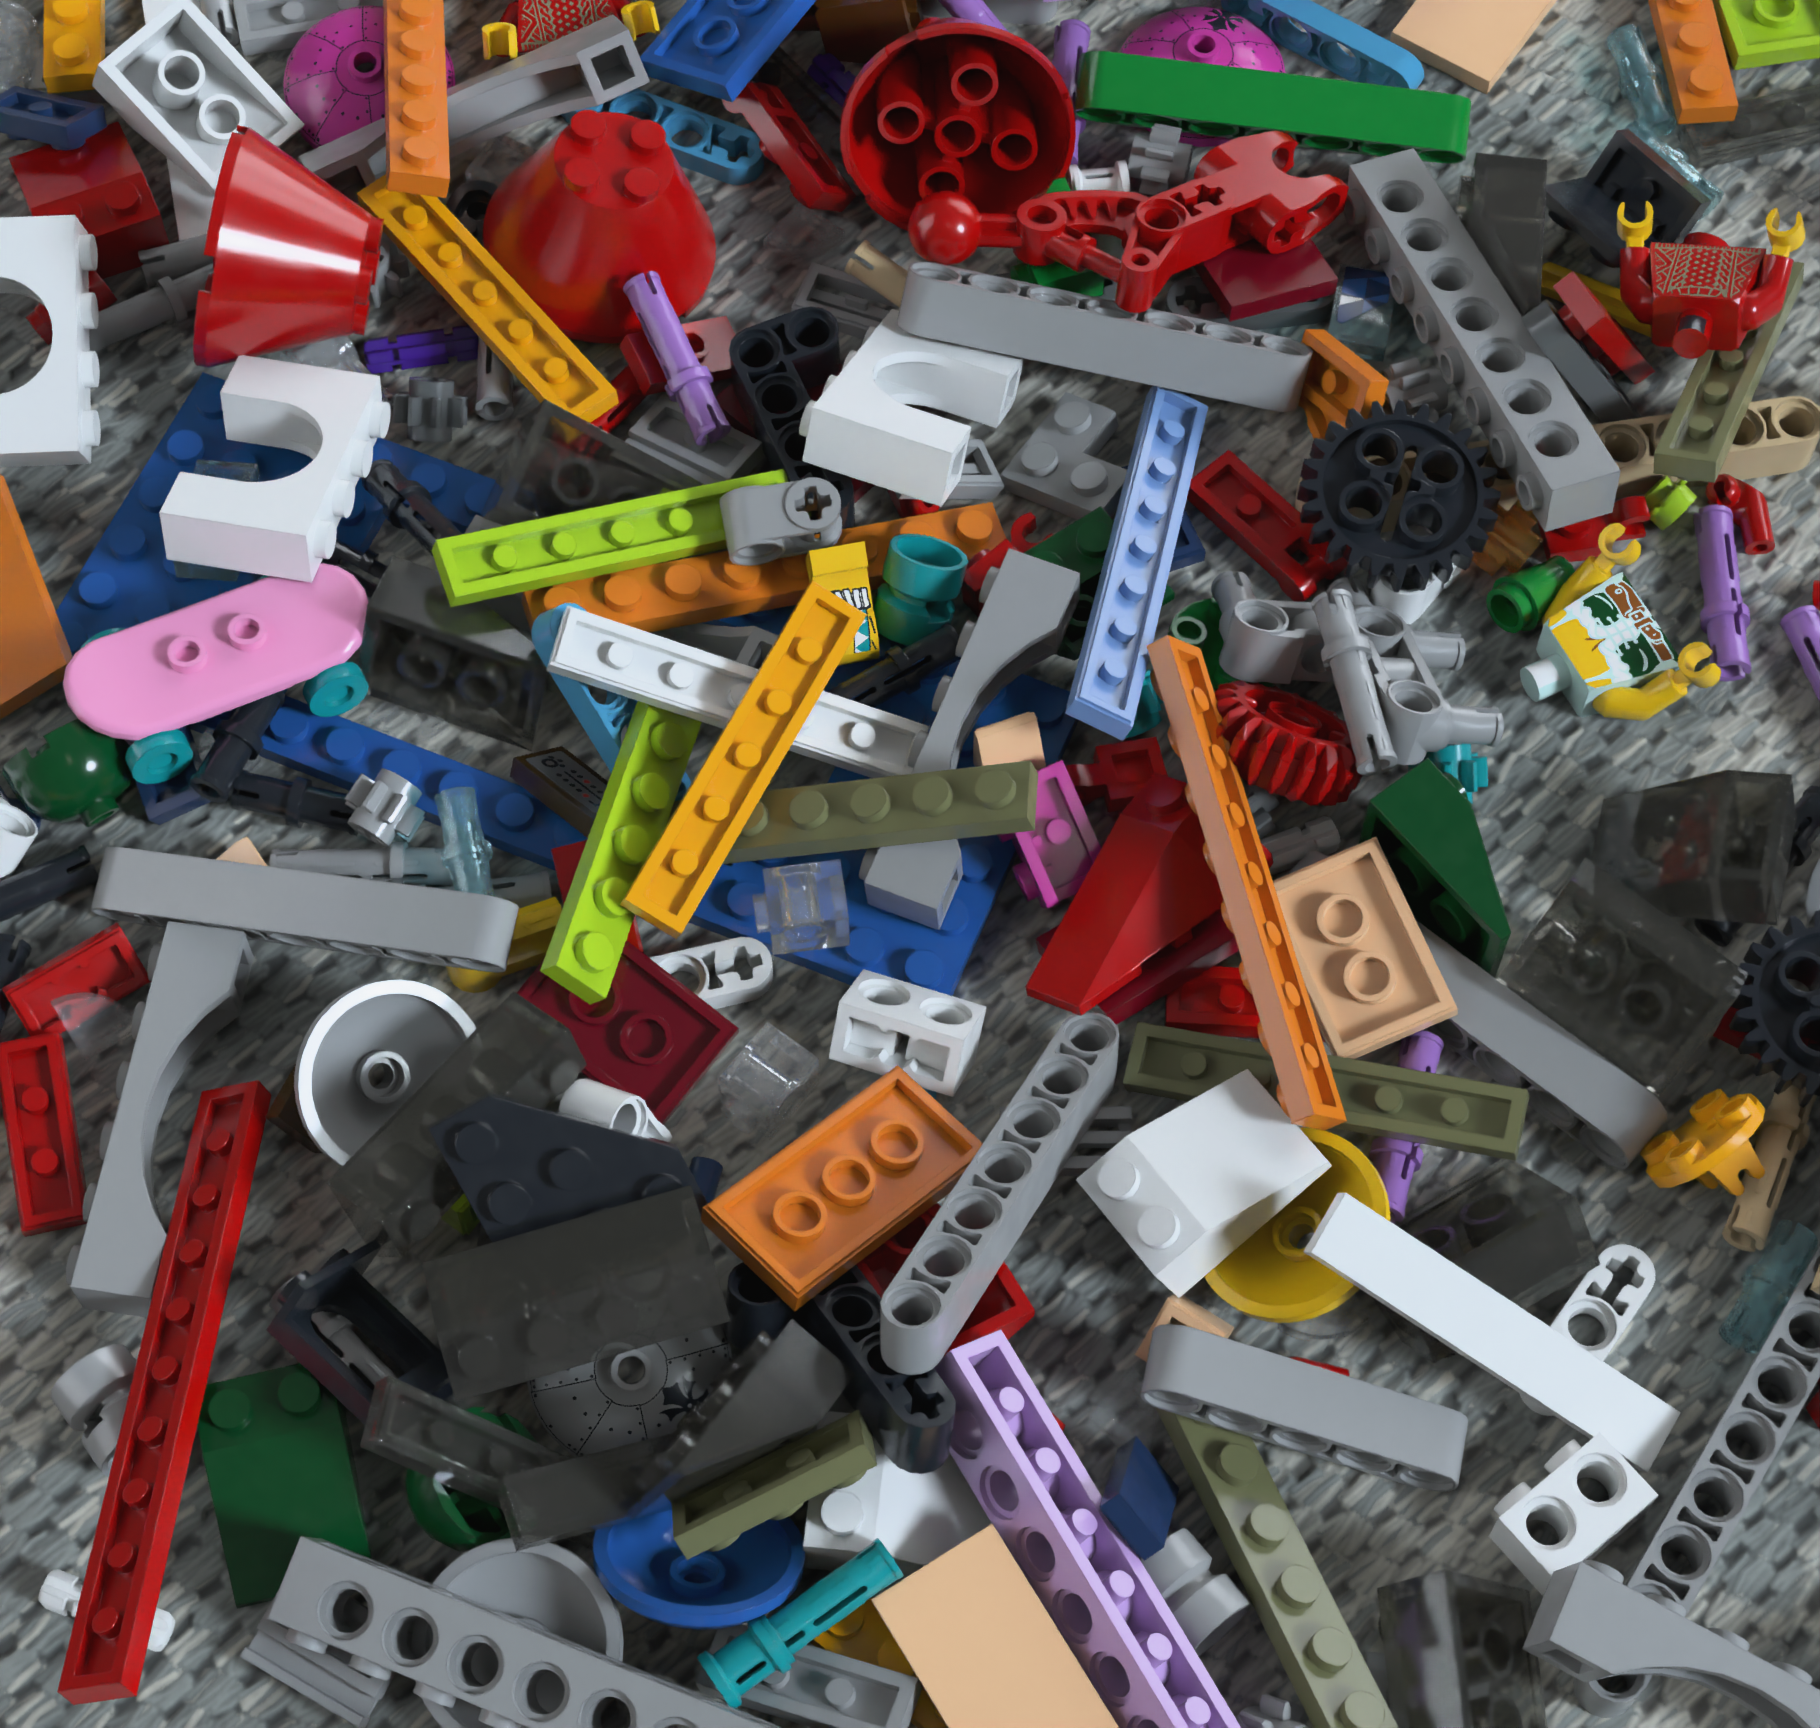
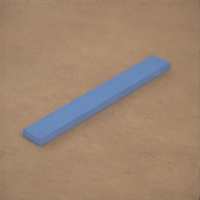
(1137, 563)

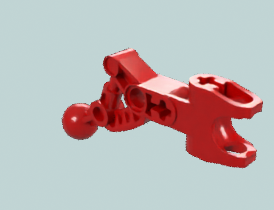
(1232, 199)

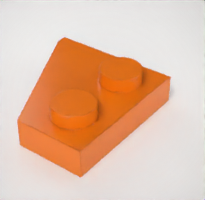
(1337, 383)

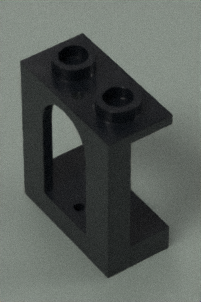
(344, 1291)

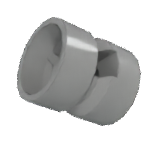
(94, 1399)
(1201, 1602)

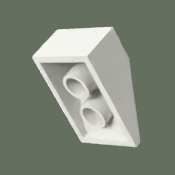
(189, 91)
(1203, 1179)
(907, 1511)

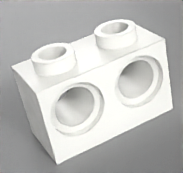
(909, 1026)
(1581, 1524)

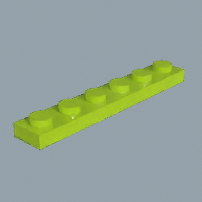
(587, 542)
(621, 838)

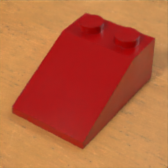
(102, 189)

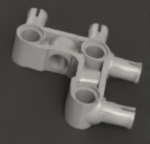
(1284, 643)

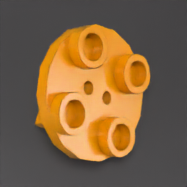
(1709, 1145)

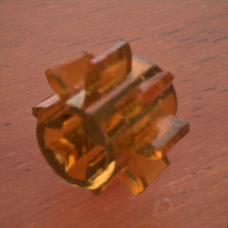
(1510, 541)

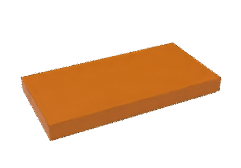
(30, 633)
(843, 1187)

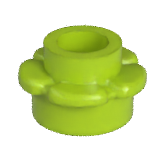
(1668, 501)

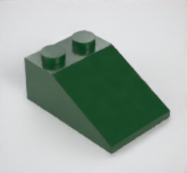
(1441, 861)
(278, 1472)

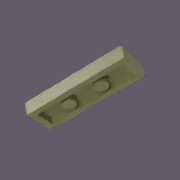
(773, 1485)

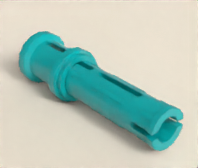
(771, 1642)

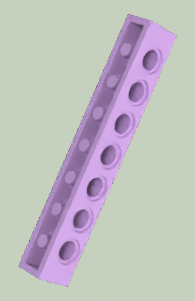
(1069, 1549)

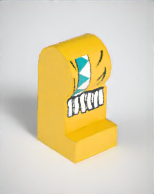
(845, 574)

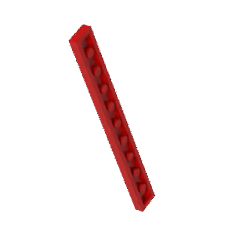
(165, 1399)

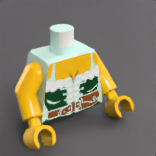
(1608, 647)

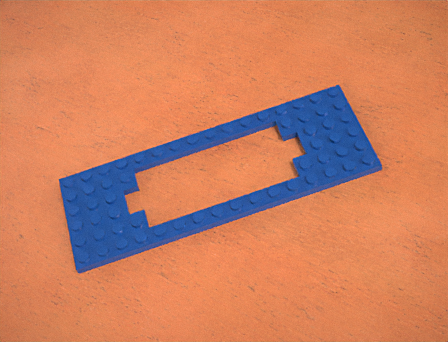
(134, 582)

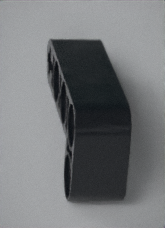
(782, 385)
(905, 1412)

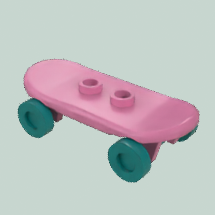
(217, 658)

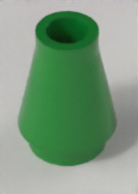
(1524, 596)

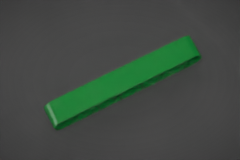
(1252, 101)

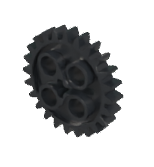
(1454, 511)
(1777, 1011)

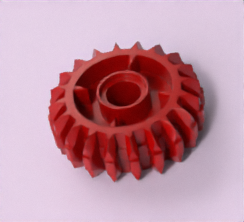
(1287, 743)

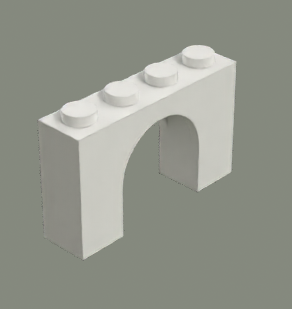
(52, 413)
(874, 437)
(291, 521)

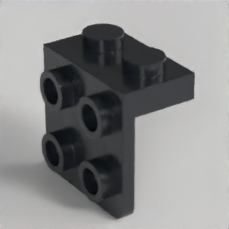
(1627, 174)

